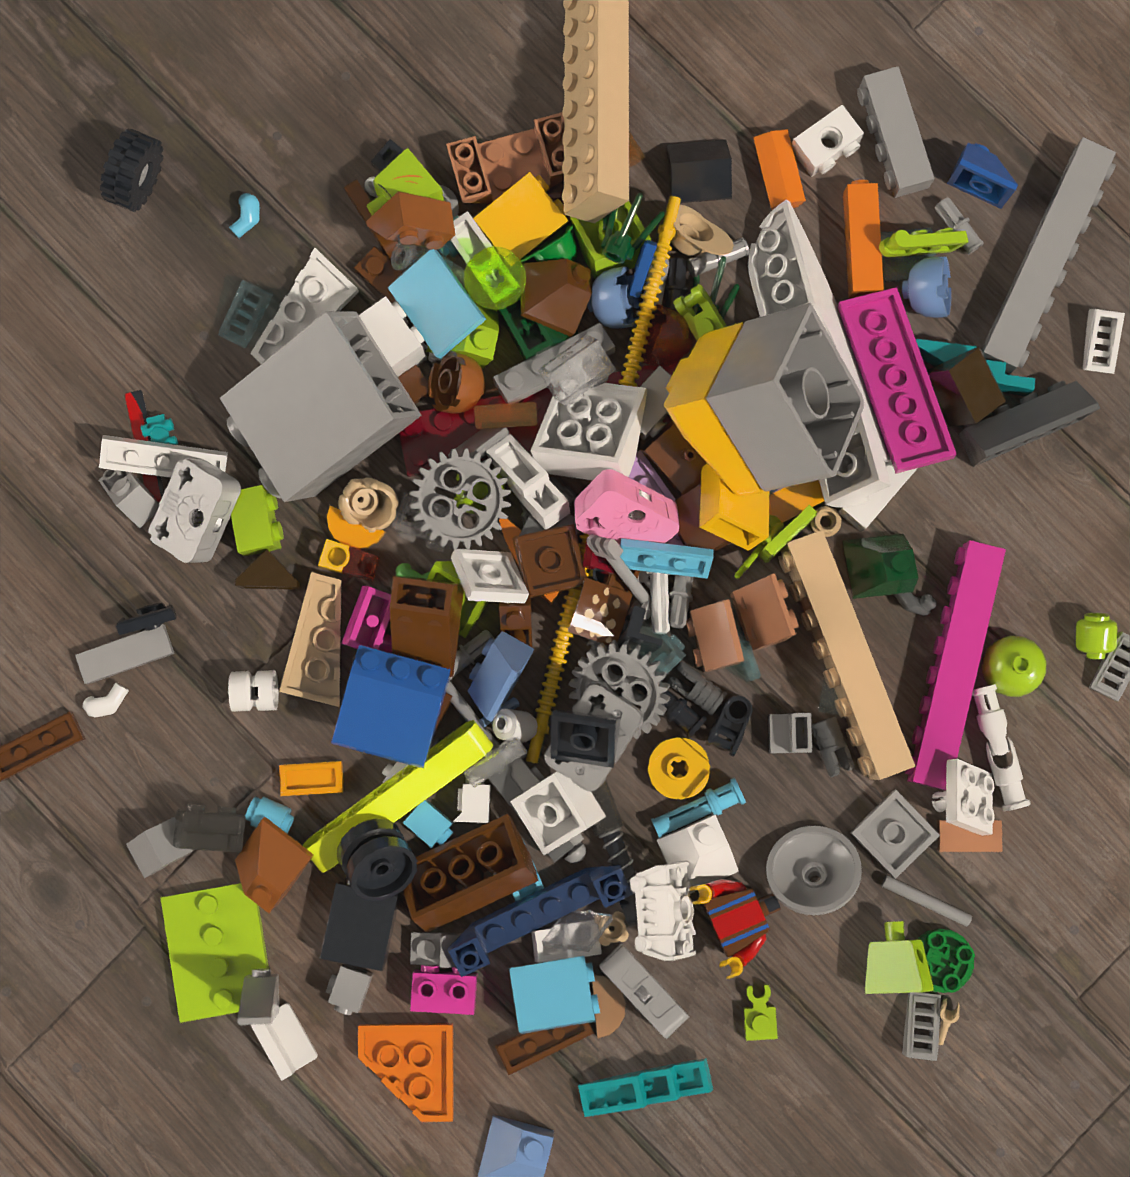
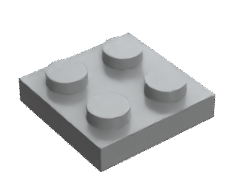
(894, 834)

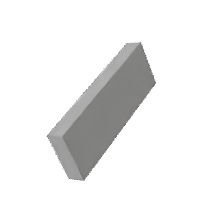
(124, 654)

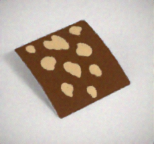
(600, 612)

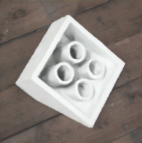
(593, 433)

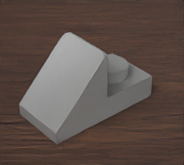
(432, 948)

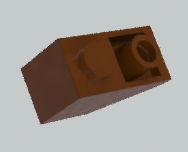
(517, 620)

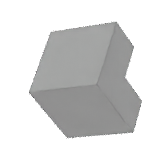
(790, 733)
(155, 848)

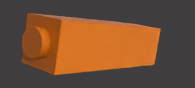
(862, 238)

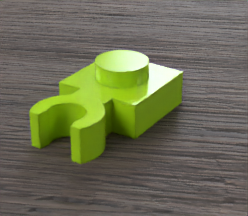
(759, 1019)

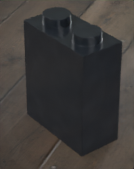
(359, 929)

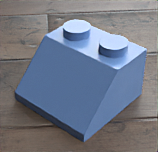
(498, 673)

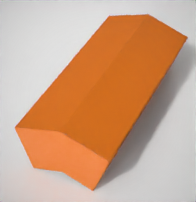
(779, 168)

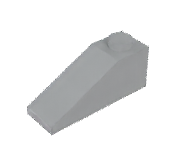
(259, 998)

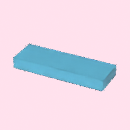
(666, 558)

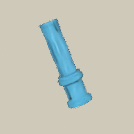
(712, 802)

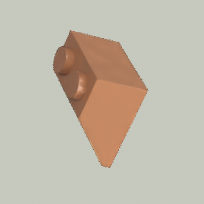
(714, 636)

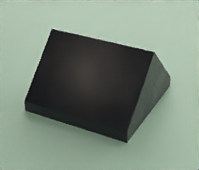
(700, 171)
(584, 738)

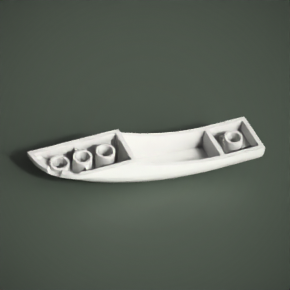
(789, 275)

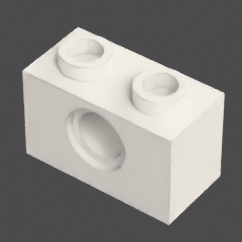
(835, 126)

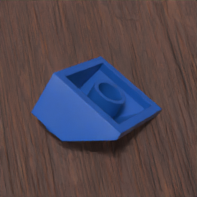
(982, 176)

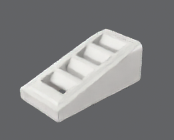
(1114, 339)

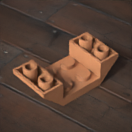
(494, 166)

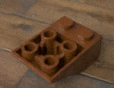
(426, 620)

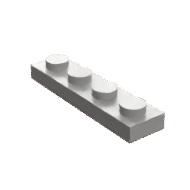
(524, 378)

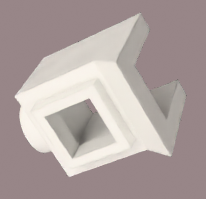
(474, 803)

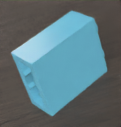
(554, 994)

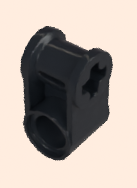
(729, 726)

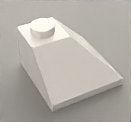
(557, 811)
(703, 847)

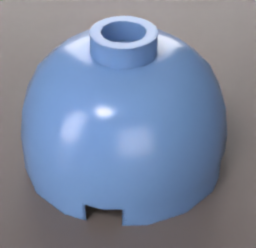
(929, 287)
(611, 299)

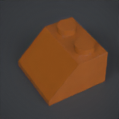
(414, 221)

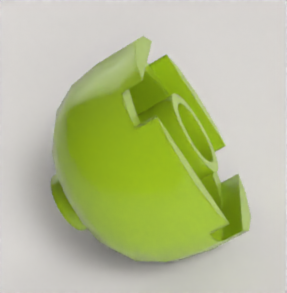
(1014, 666)

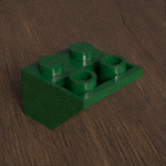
(529, 335)

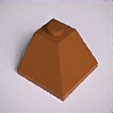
(270, 864)

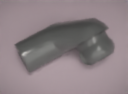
(916, 605)

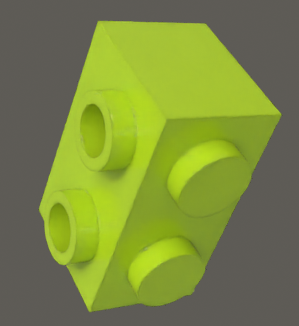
(256, 522)

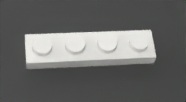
(152, 457)

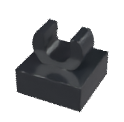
(386, 155)

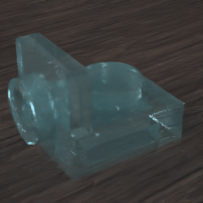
(676, 655)

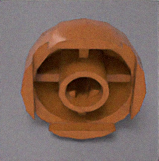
(456, 383)

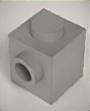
(349, 989)

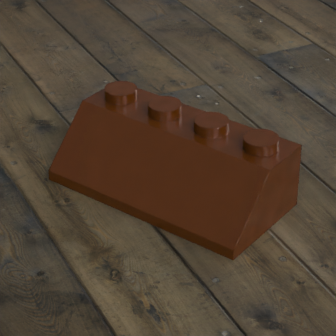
(469, 874)

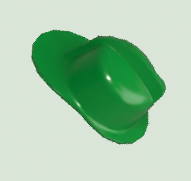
(558, 246)

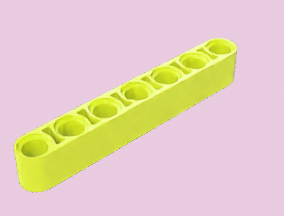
(403, 790)

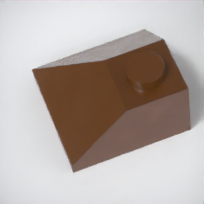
(556, 294)

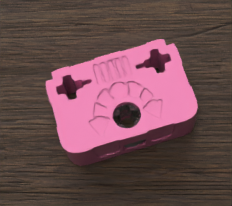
(625, 509)

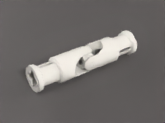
(993, 725)

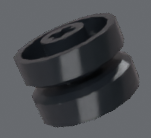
(376, 859)

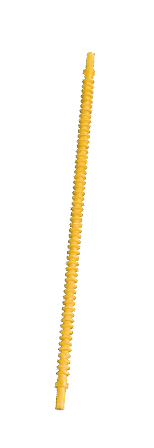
(666, 232)

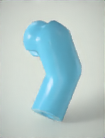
(249, 215)

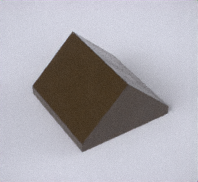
(965, 388)

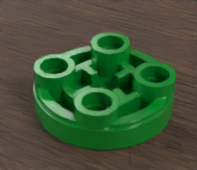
(948, 959)

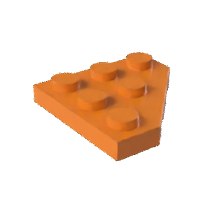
(413, 1065)

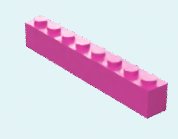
(956, 662)

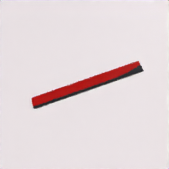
(138, 415)

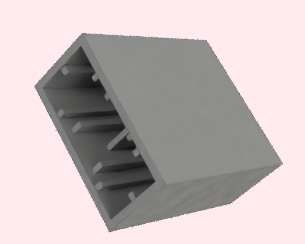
(318, 406)

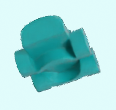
(158, 429)

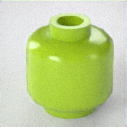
(1096, 635)

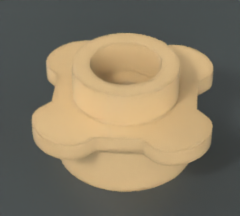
(619, 933)

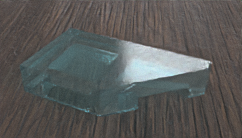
(749, 664)

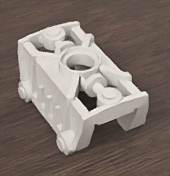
(664, 912)

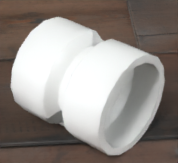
(242, 690)

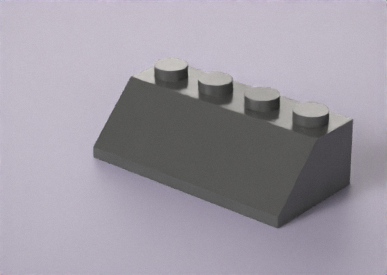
(1027, 422)

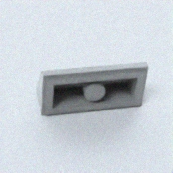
(482, 441)

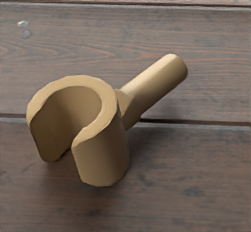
(947, 1018)

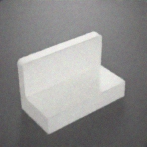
(285, 1042)

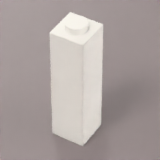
(863, 514)

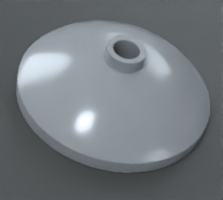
(812, 853)

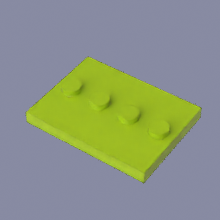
(212, 947)

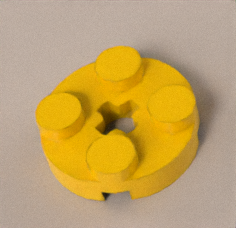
(696, 767)

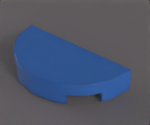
(642, 267)

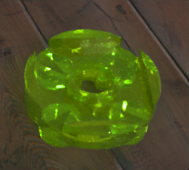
(482, 265)

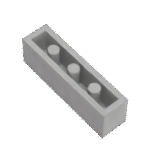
(896, 132)

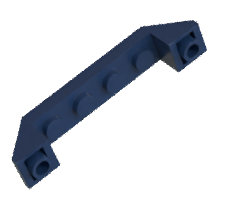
(534, 911)

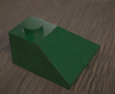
(880, 566)

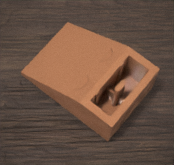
(764, 612)

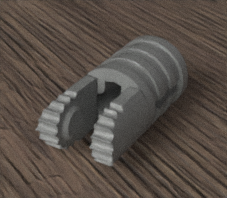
(704, 692)
(831, 739)

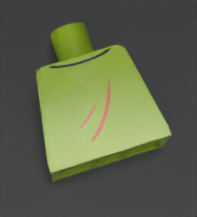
(406, 176)

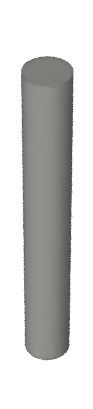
(926, 901)

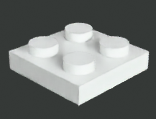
(489, 576)

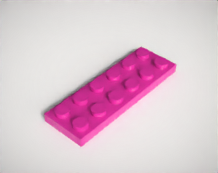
(896, 380)

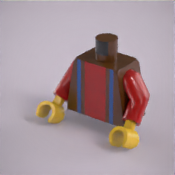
(736, 919)

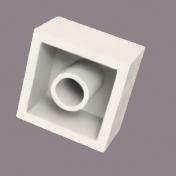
(390, 331)

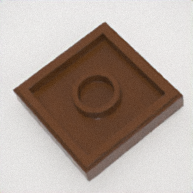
(550, 560)

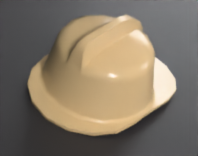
(698, 235)

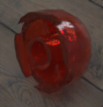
(667, 338)

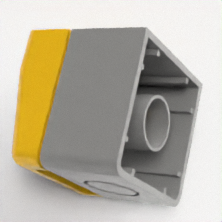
(767, 401)

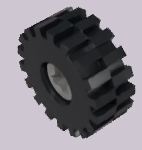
(131, 170)

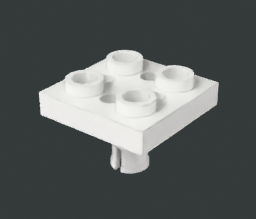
(967, 797)

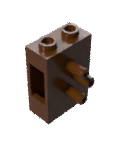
(674, 458)

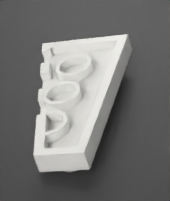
(316, 291)

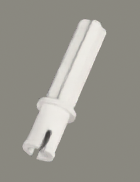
(659, 602)

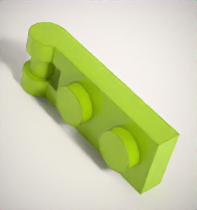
(922, 242)
(705, 321)

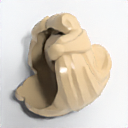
(375, 509)

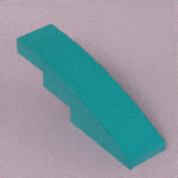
(940, 352)
(645, 1087)

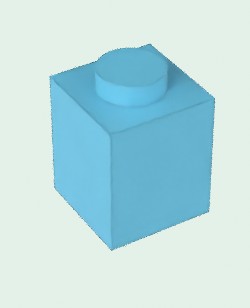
(429, 824)

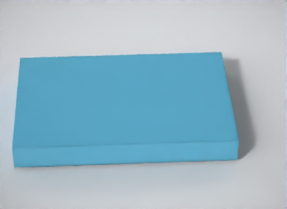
(436, 303)

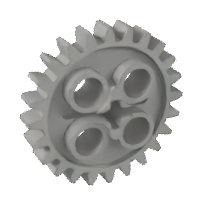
(450, 525)
(636, 670)

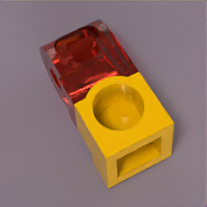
(348, 560)

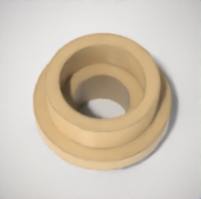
(834, 517)

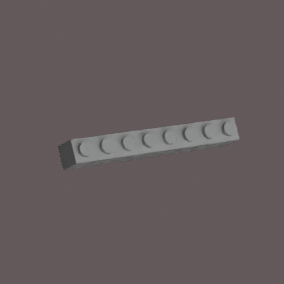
(1048, 253)

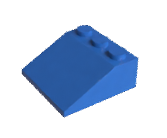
(391, 706)

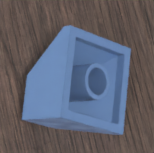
(515, 1149)

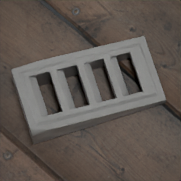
(1122, 682)
(931, 1052)

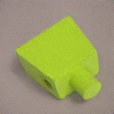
(897, 964)

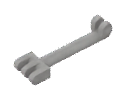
(611, 551)

